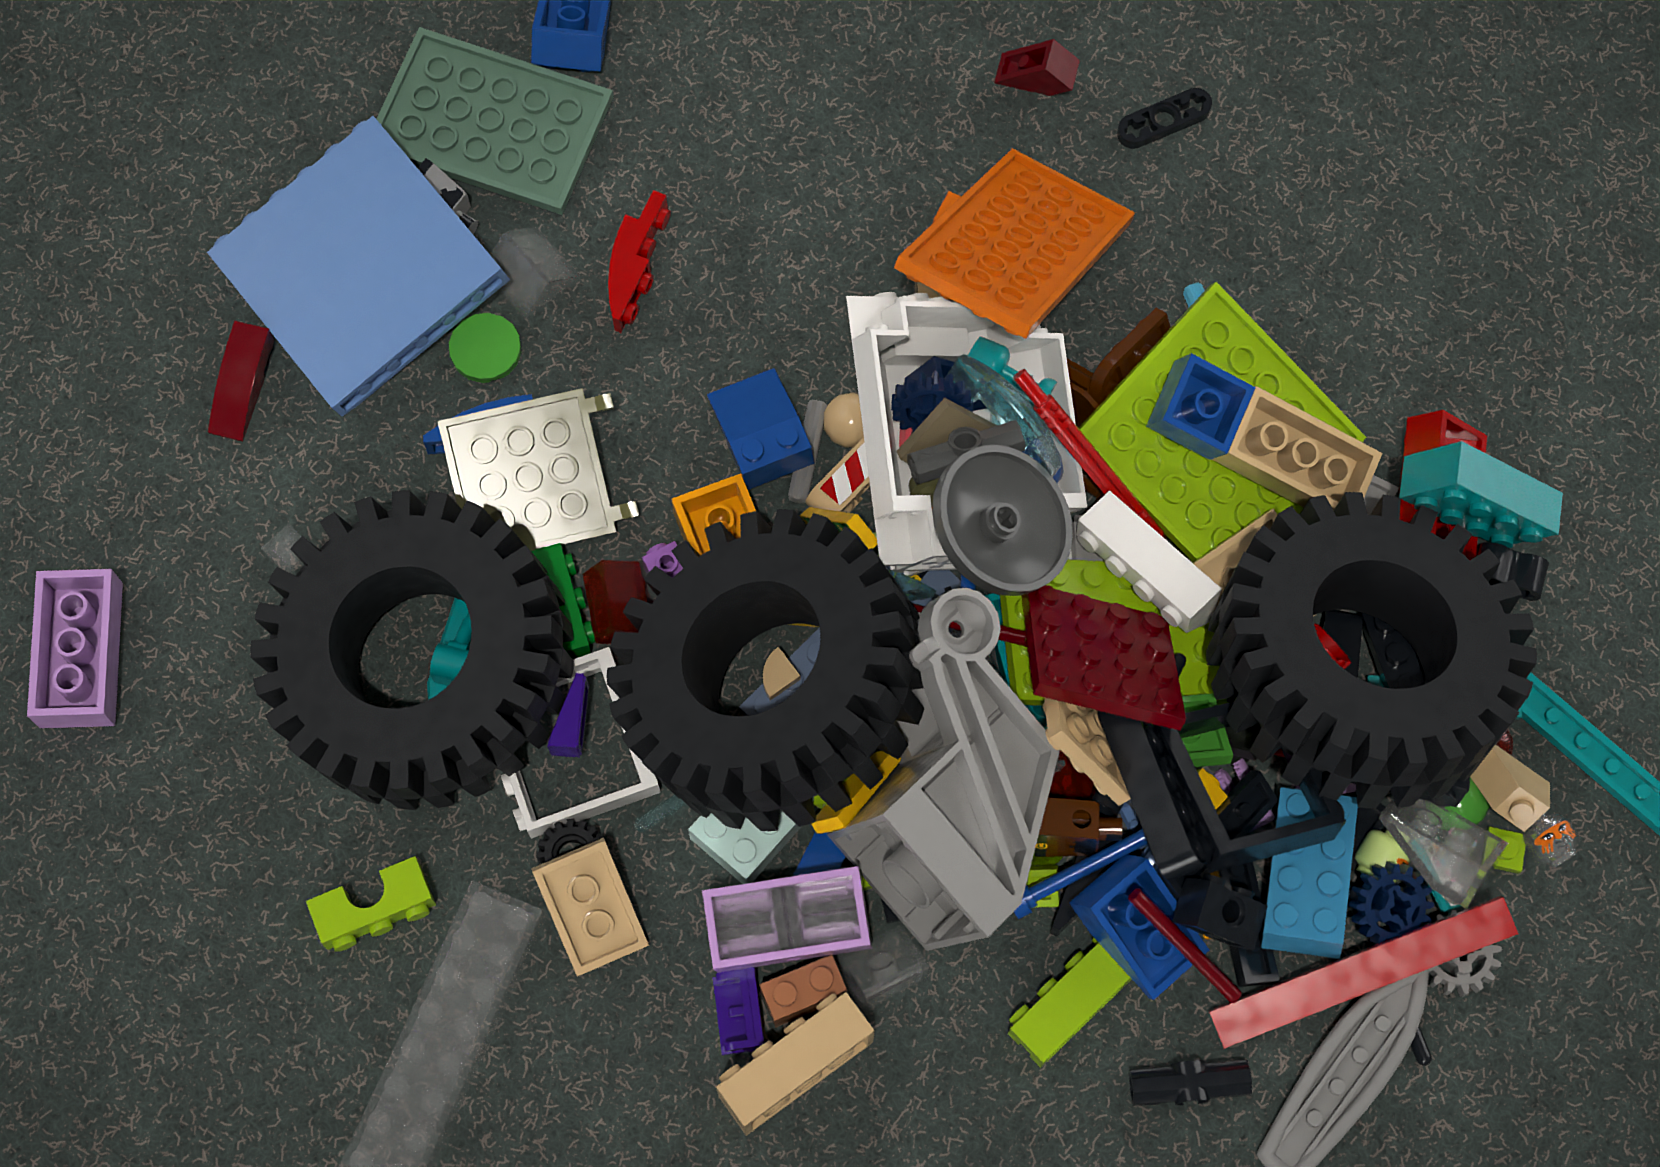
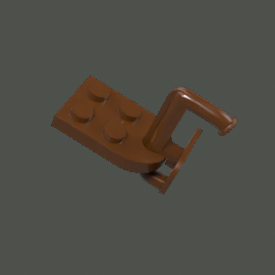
(1091, 388)

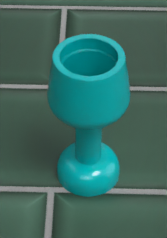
(997, 357)

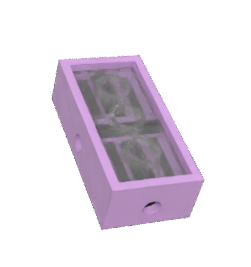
(787, 919)

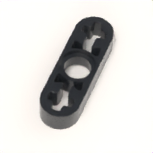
(1169, 105)

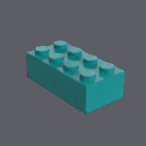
(1481, 494)

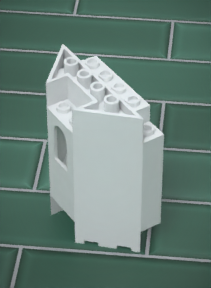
(889, 343)

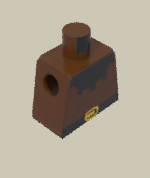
(1074, 828)

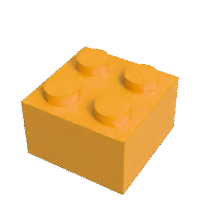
(709, 505)

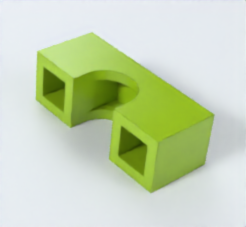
(404, 896)

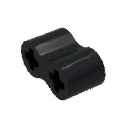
(1524, 568)

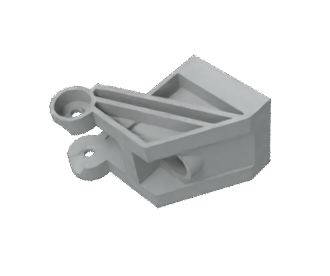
(965, 807)

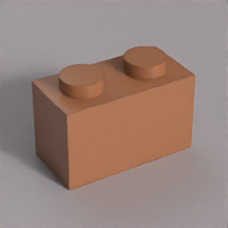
(801, 990)

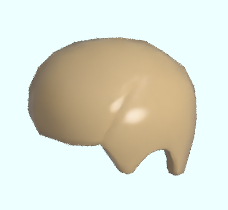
(844, 420)

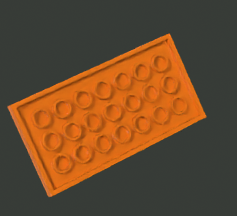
(1015, 243)

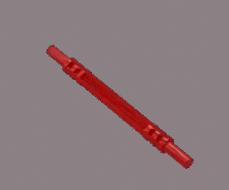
(1080, 447)

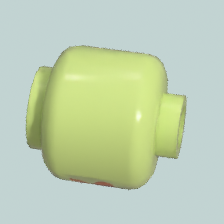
(1378, 849)

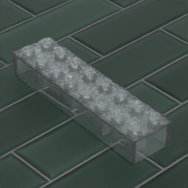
(447, 1032)

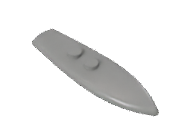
(1346, 1074)

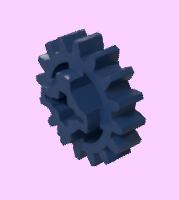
(921, 396)
(1389, 903)

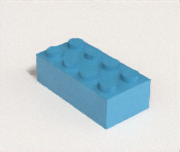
(1309, 885)

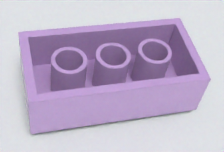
(75, 648)

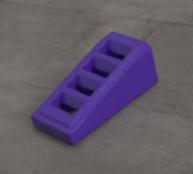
(569, 728)

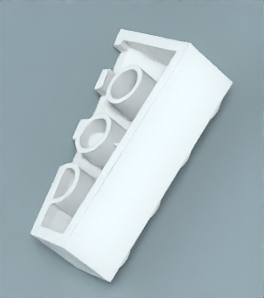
(1148, 563)

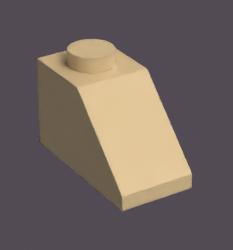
(1512, 788)

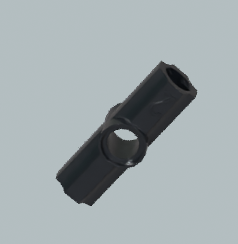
(1190, 1082)

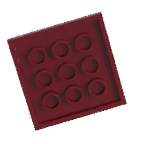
(1102, 657)

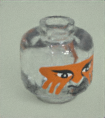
(1551, 840)

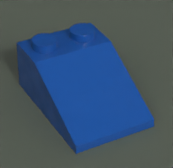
(570, 34)
(761, 428)
(1126, 932)

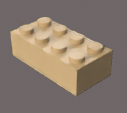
(1298, 453)
(795, 1062)

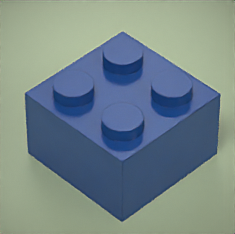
(1200, 406)

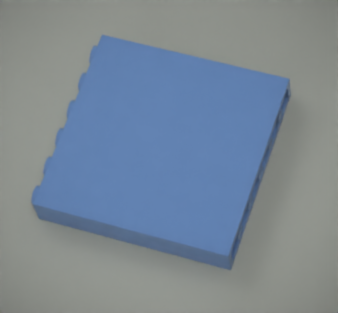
(357, 266)

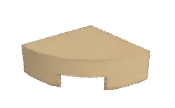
(778, 674)

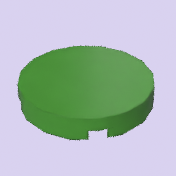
(485, 347)

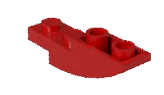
(630, 258)

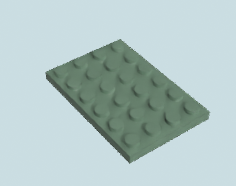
(494, 119)

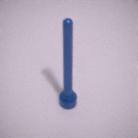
(1078, 871)

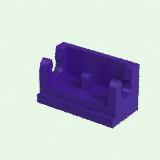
(738, 1011)

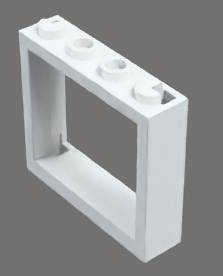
(525, 815)

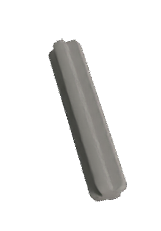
(813, 427)

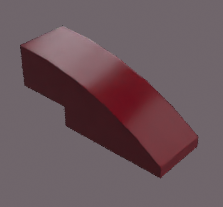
(240, 380)

